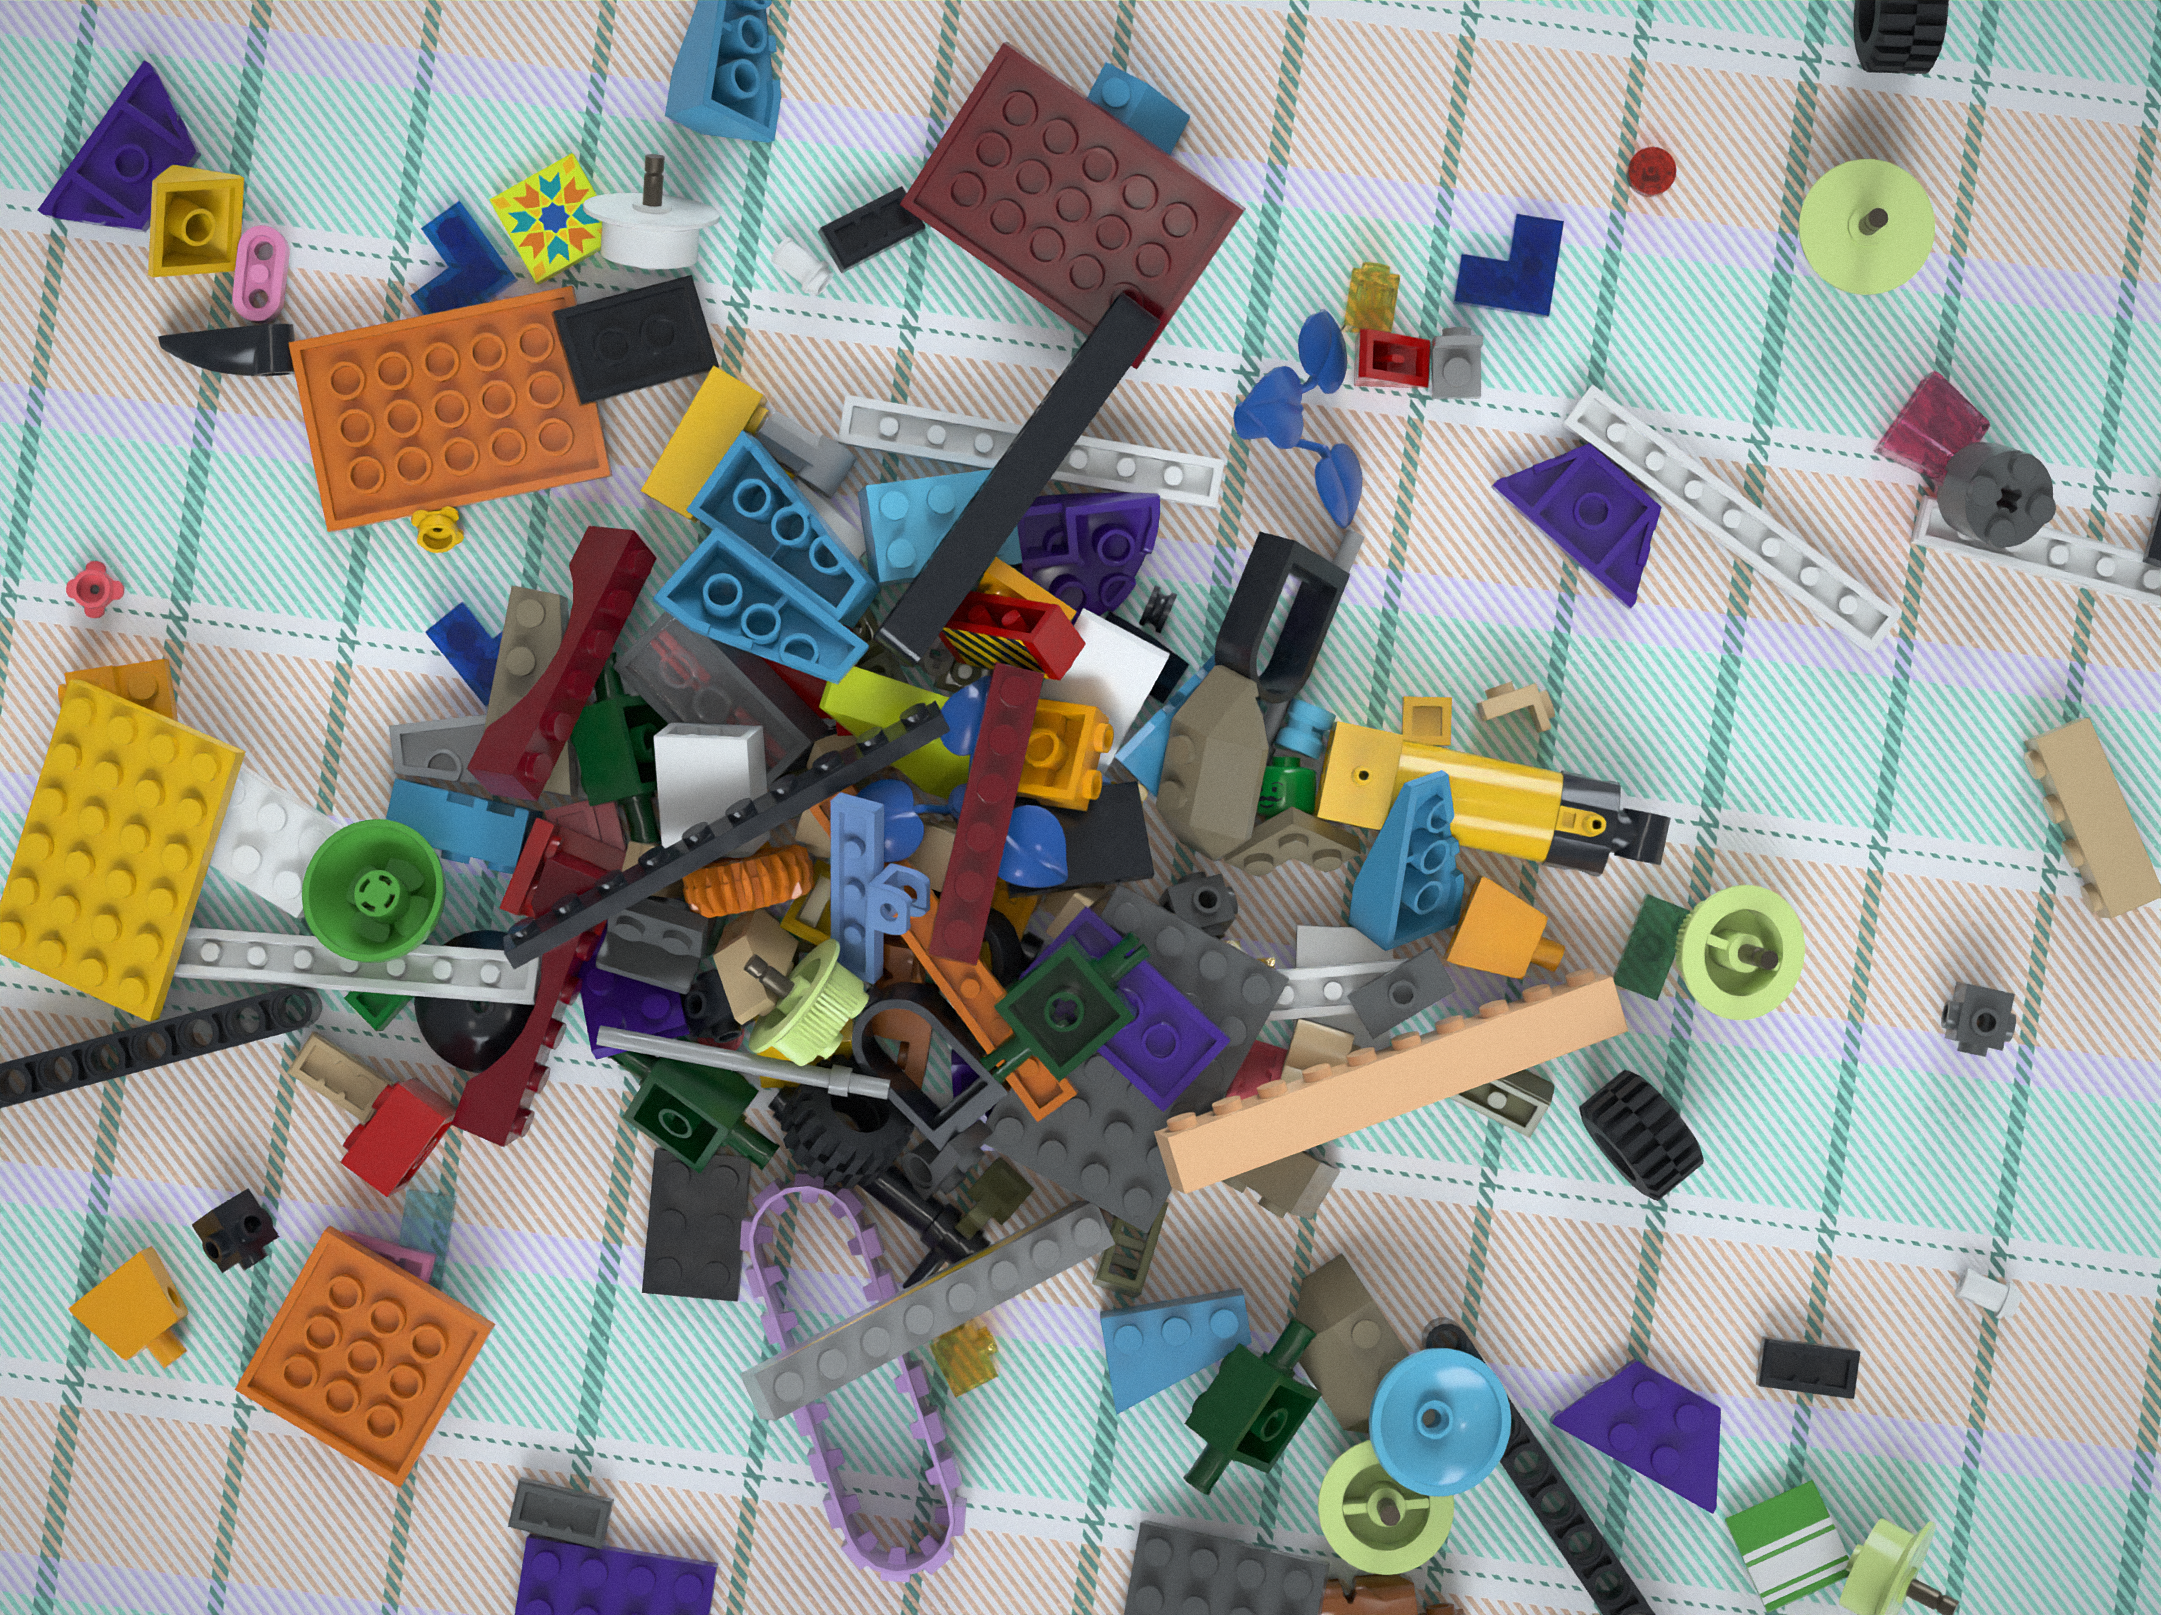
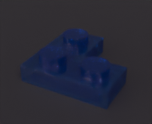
(475, 266)
(1521, 283)
(468, 648)

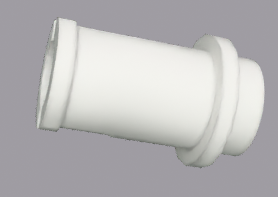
(802, 266)
(1988, 1293)

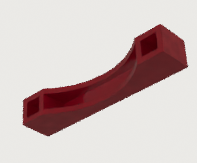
(527, 741)
(985, 814)
(500, 1098)

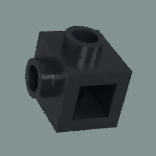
(710, 1011)
(236, 1232)

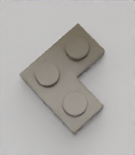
(1297, 837)

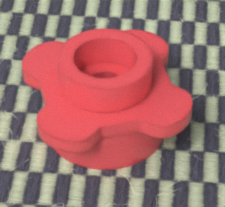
(81, 585)

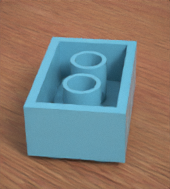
(910, 519)

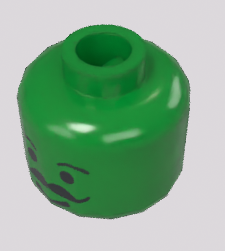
(1286, 786)

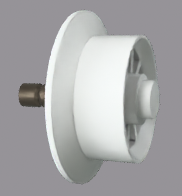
(650, 227)

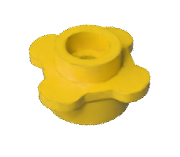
(437, 529)

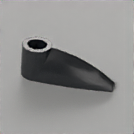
(236, 350)

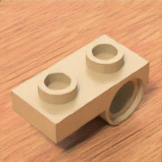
(1069, 903)

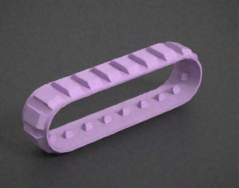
(859, 1547)

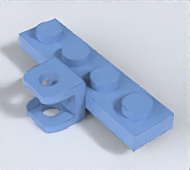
(863, 891)

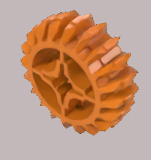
(749, 882)

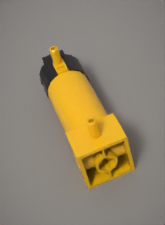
(1496, 803)

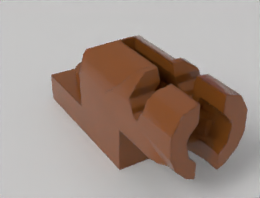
(901, 1024)
(1379, 1596)

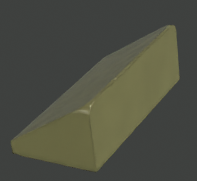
(1513, 1100)

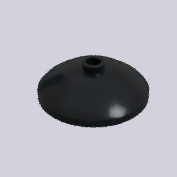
(459, 1031)

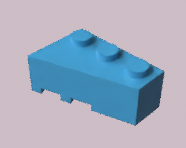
(464, 823)
(1169, 1341)

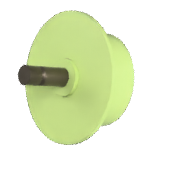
(1866, 226)
(1886, 1573)

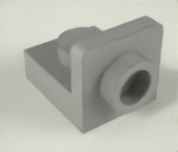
(1456, 364)

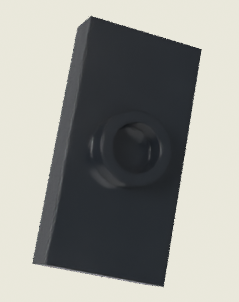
(870, 230)
(1808, 1367)

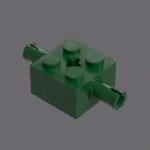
(618, 752)
(1063, 1040)
(693, 1109)
(1252, 1407)

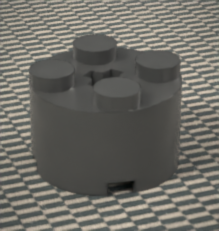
(1996, 494)

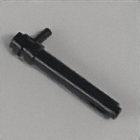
(928, 1218)

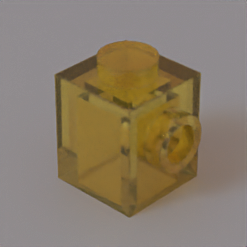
(966, 1356)

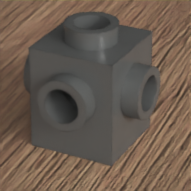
(1202, 902)
(1996, 1020)

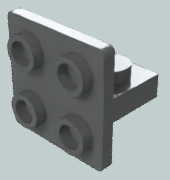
(656, 943)

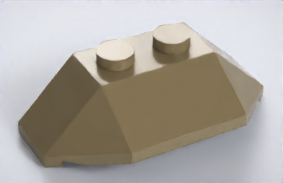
(1214, 765)
(1352, 1343)

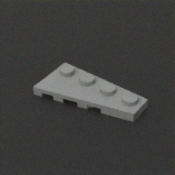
(443, 749)

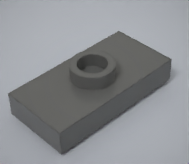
(1402, 992)
(561, 1513)

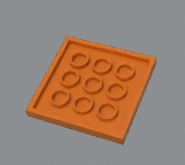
(364, 1356)

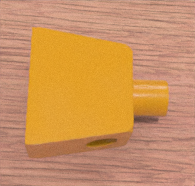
(1501, 934)
(136, 1310)

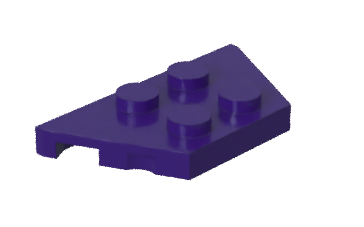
(127, 150)
(1589, 515)
(1652, 1429)

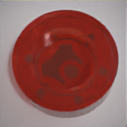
(1651, 172)

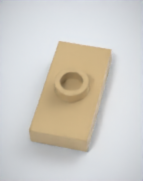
(339, 1076)

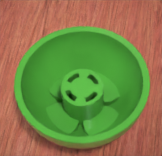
(355, 881)

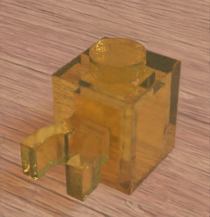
(1370, 298)

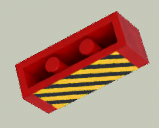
(1012, 633)

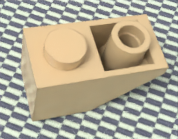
(742, 938)

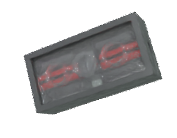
(716, 683)

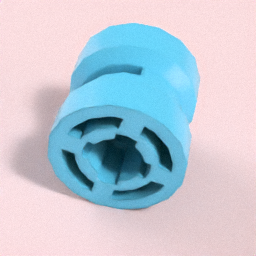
(1305, 729)

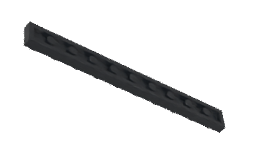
(741, 824)

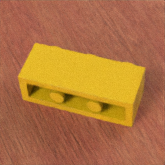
(703, 438)

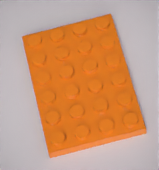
(445, 411)

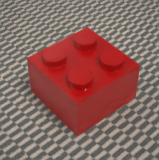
(399, 1136)

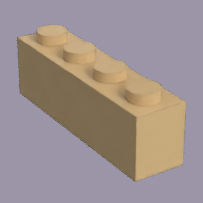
(2092, 818)

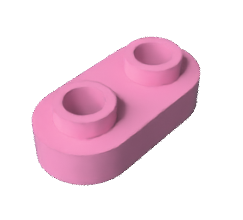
(260, 275)

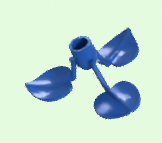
(1276, 410)
(1035, 839)

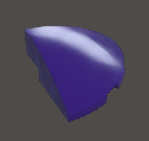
(1088, 546)

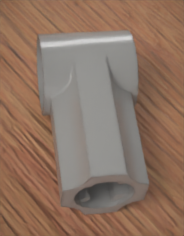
(816, 460)

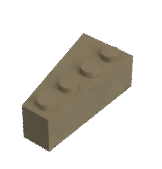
(528, 644)

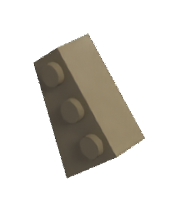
(1289, 1184)

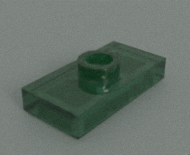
(1650, 947)

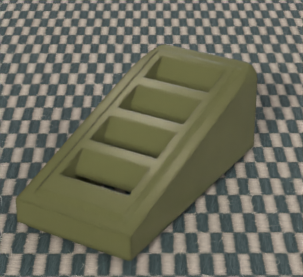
(1120, 1284)

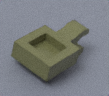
(997, 1195)

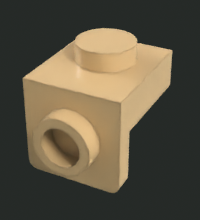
(1506, 699)

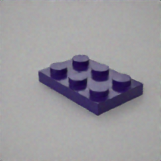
(627, 1005)

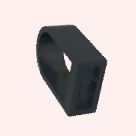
(1304, 628)
(965, 1108)

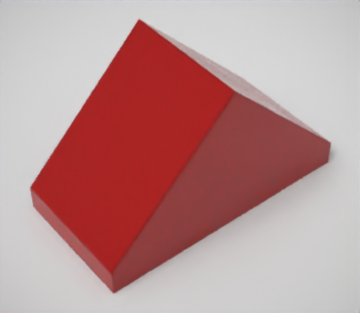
(1391, 360)

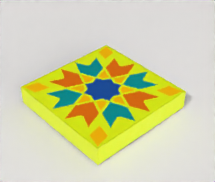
(549, 220)

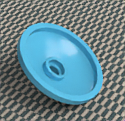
(1467, 1429)

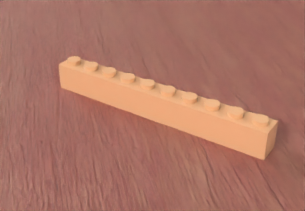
(1389, 1081)

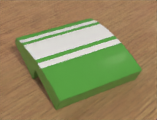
(1789, 1546)

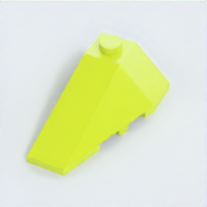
(872, 701)

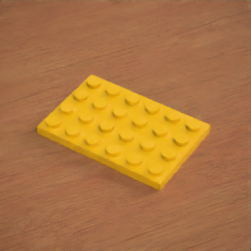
(116, 849)

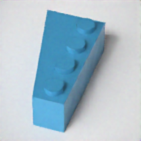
(778, 525)

